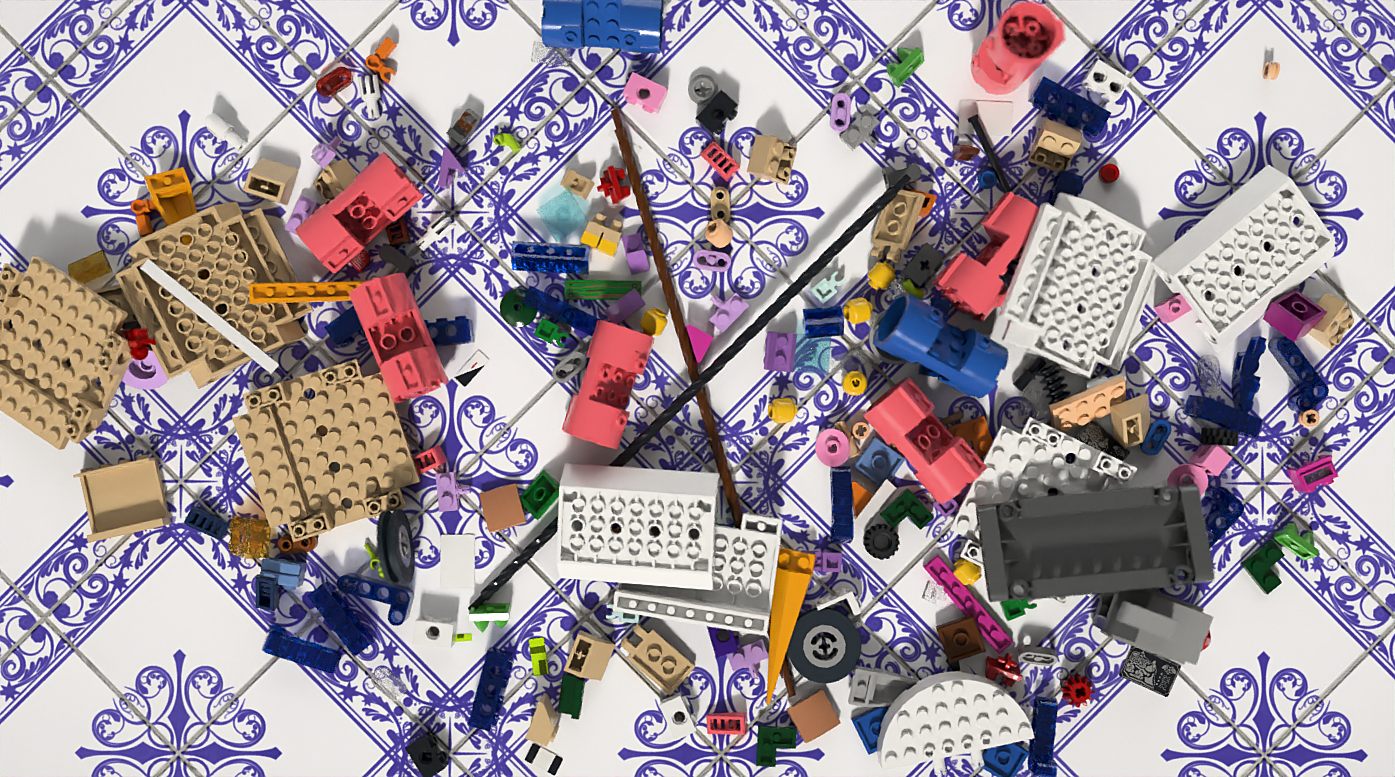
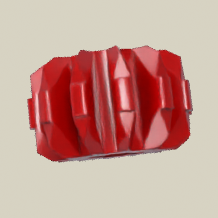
(1074, 697)

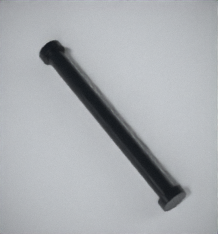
(989, 153)

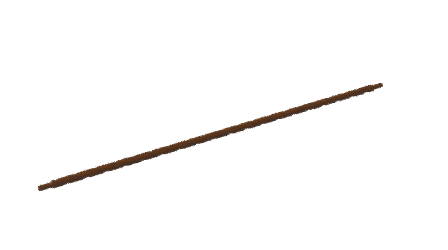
(685, 344)

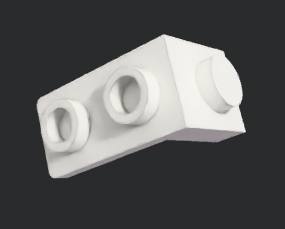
(853, 601)

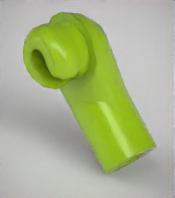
(909, 288)

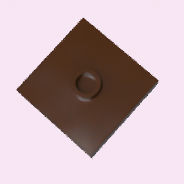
(960, 638)

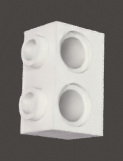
(1107, 76)

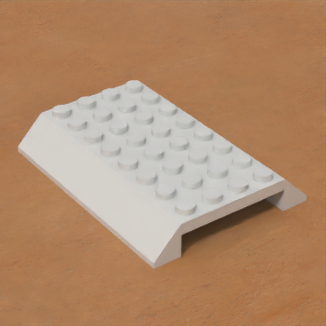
(742, 582)

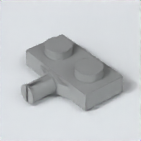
(861, 131)

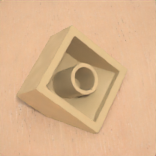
(543, 725)

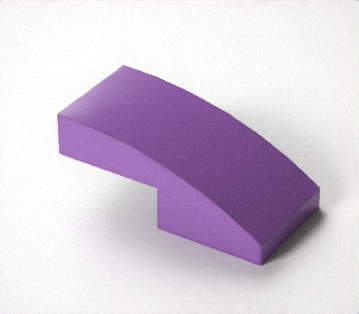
(625, 307)
(953, 504)
(827, 561)

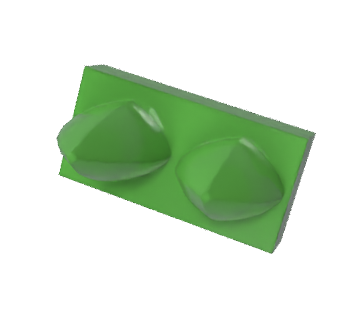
(910, 60)
(1300, 546)
(486, 612)

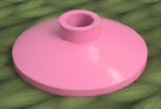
(825, 447)
(1194, 472)

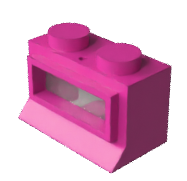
(1313, 474)

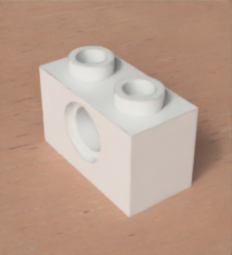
(424, 635)
(678, 727)

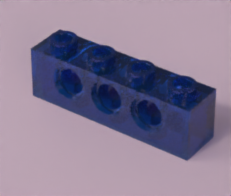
(1097, 115)
(550, 257)
(463, 335)
(341, 618)
(479, 717)

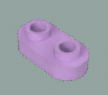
(840, 113)
(712, 259)

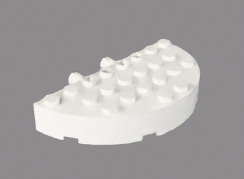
(948, 718)

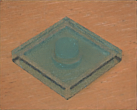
(562, 215)
(812, 355)

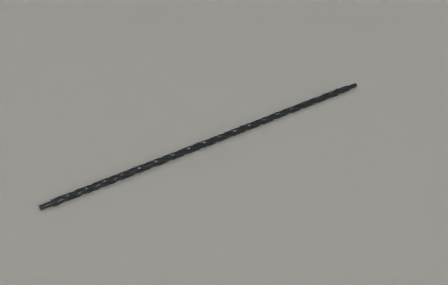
(708, 374)

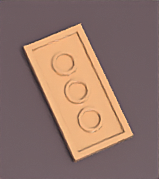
(1087, 405)

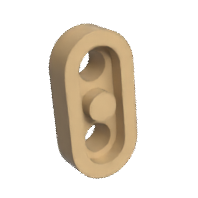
(720, 205)

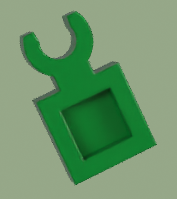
(549, 332)
(1015, 608)

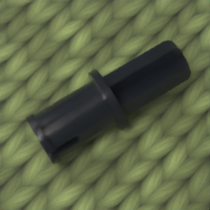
(1029, 374)

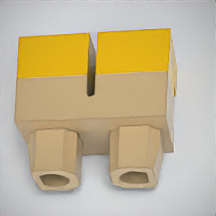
(610, 237)

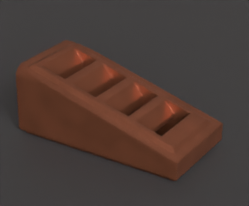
(964, 152)
(394, 242)

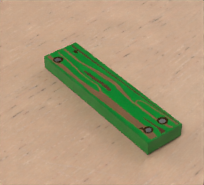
(599, 289)

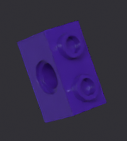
(724, 647)

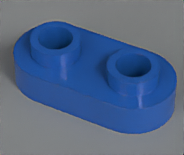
(1155, 438)

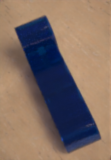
(1283, 350)
(1223, 415)
(841, 505)
(1221, 511)
(375, 594)
(300, 651)
(1042, 745)

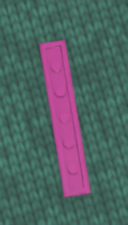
(968, 604)

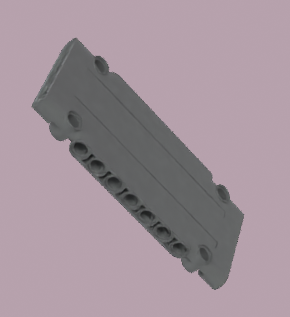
(1094, 543)

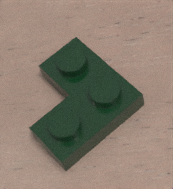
(906, 506)
(1259, 565)
(771, 738)

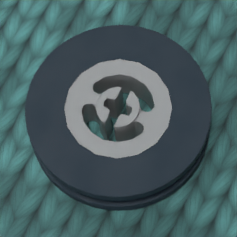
(395, 547)
(846, 642)

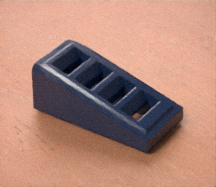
(190, 521)
(266, 602)

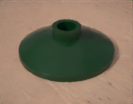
(513, 317)

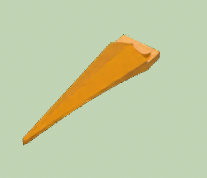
(174, 200)
(790, 588)

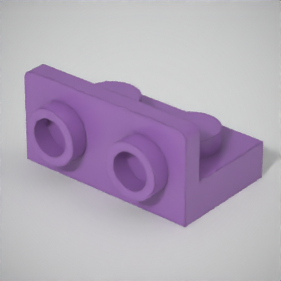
(780, 351)

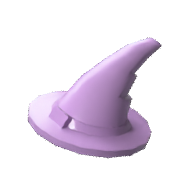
(145, 373)

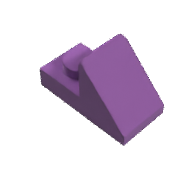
(448, 164)
(635, 253)

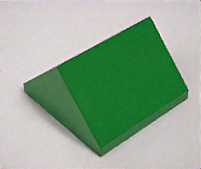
(540, 494)

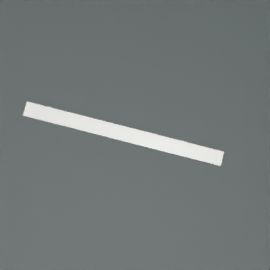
(209, 316)

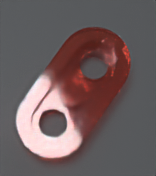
(333, 80)

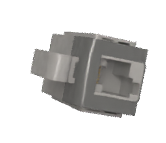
(1155, 623)

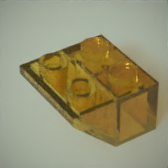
(249, 537)

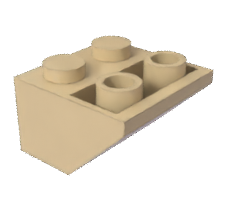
(1055, 146)
(771, 159)
(334, 179)
(271, 181)
(1334, 324)
(1131, 420)
(589, 656)

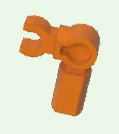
(375, 63)
(141, 208)

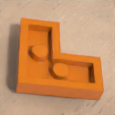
(976, 431)

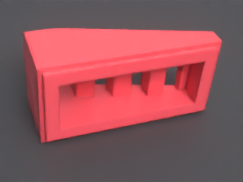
(735, 166)
(435, 457)
(734, 716)

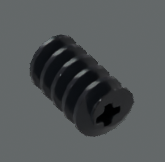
(1054, 384)

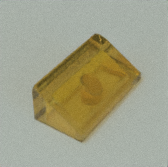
(90, 267)

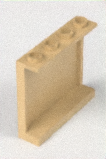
(124, 497)

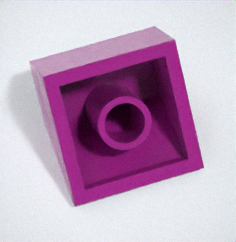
(1294, 315)

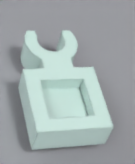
(825, 289)
(623, 617)

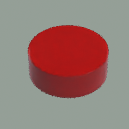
(1108, 173)

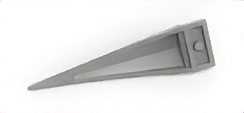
(877, 687)

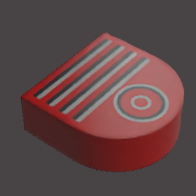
(361, 261)

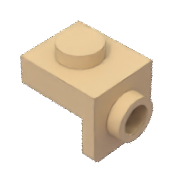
(577, 184)

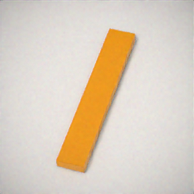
(301, 291)

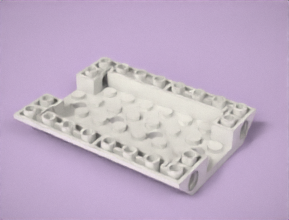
(1236, 236)
(637, 502)

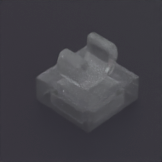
(897, 287)
(934, 592)

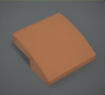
(502, 508)
(813, 716)

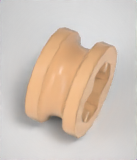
(1271, 70)
(1303, 419)
(855, 427)

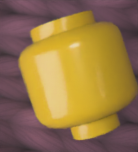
(881, 275)
(857, 310)
(653, 322)
(849, 388)
(782, 410)
(967, 571)

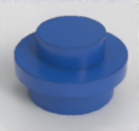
(987, 179)

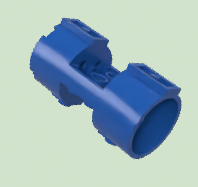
(603, 24)
(920, 335)

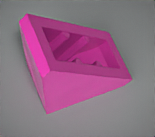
(700, 342)

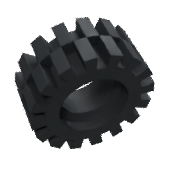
(1219, 436)
(892, 544)

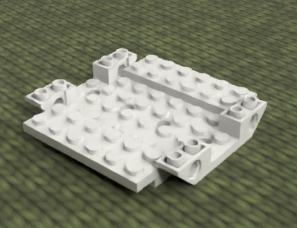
(1058, 276)
(1027, 468)

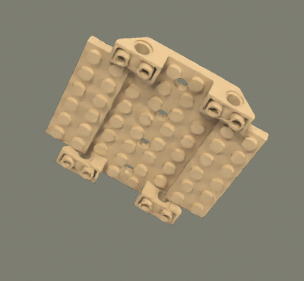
(236, 253)
(72, 324)
(294, 461)

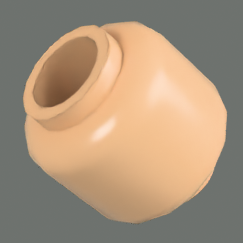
(718, 233)

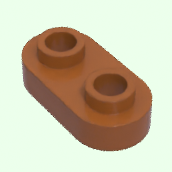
(298, 546)

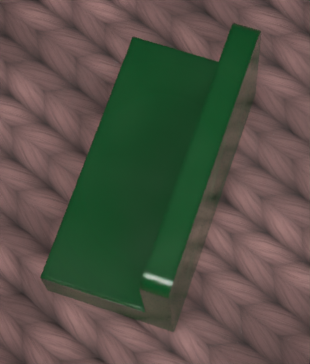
(571, 695)

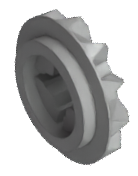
(695, 85)

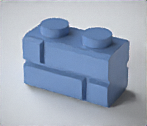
(286, 572)

